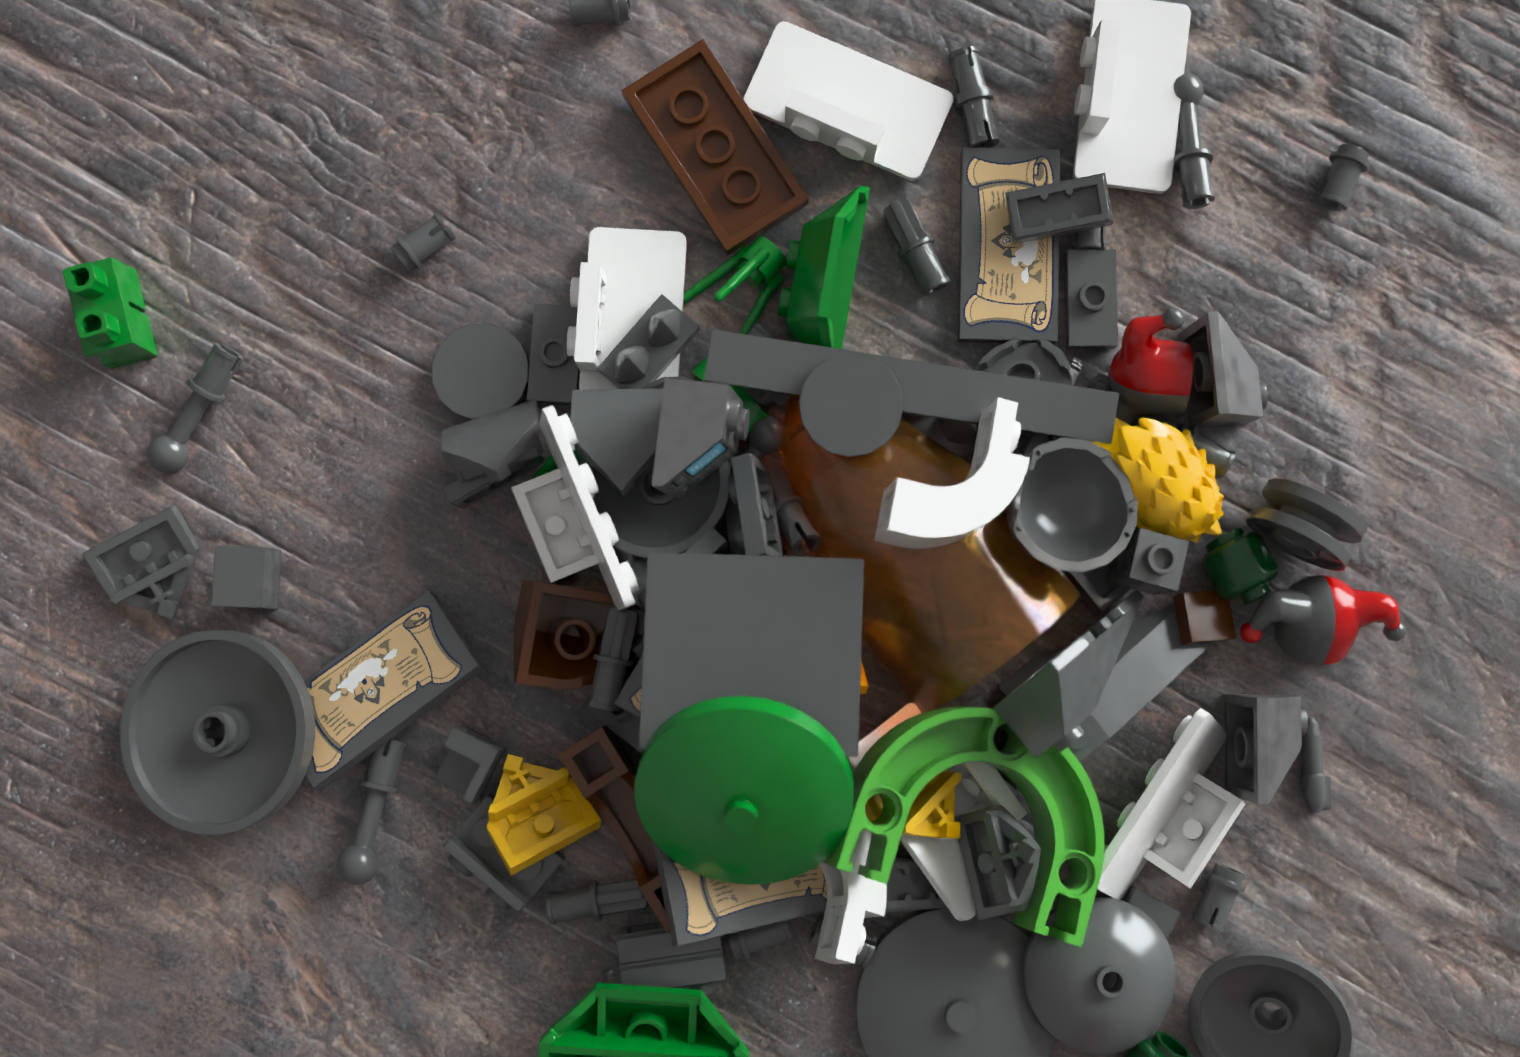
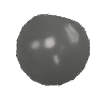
(1072, 507)

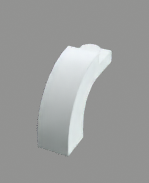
(936, 516)
(849, 901)

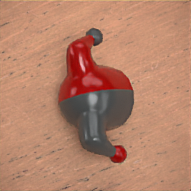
(1152, 372)
(1322, 618)

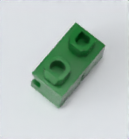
(110, 312)

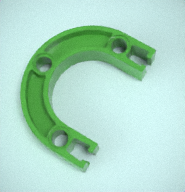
(1053, 784)

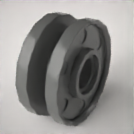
(1307, 524)

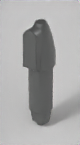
(1315, 783)

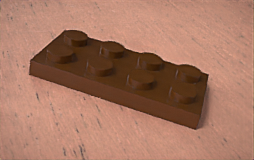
(715, 147)

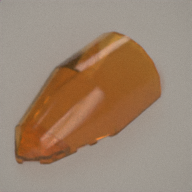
(928, 613)

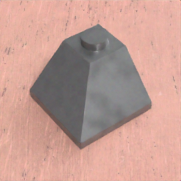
(1224, 376)
(1261, 742)

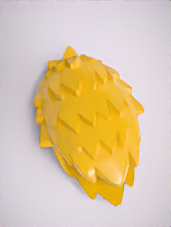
(1169, 479)

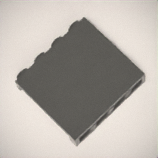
(754, 630)

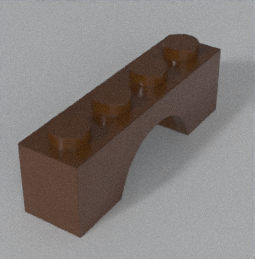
(608, 782)

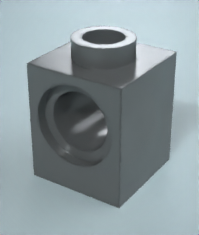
(1150, 563)

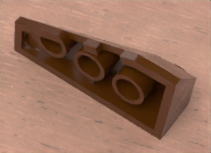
(559, 633)

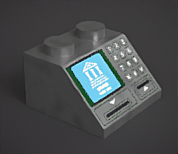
(696, 433)

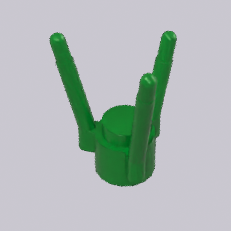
(756, 266)

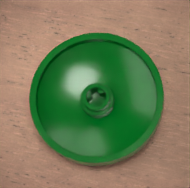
(744, 790)

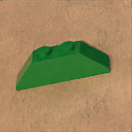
(824, 273)
(641, 1023)

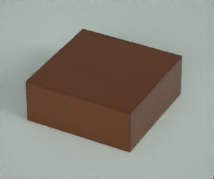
(1203, 618)

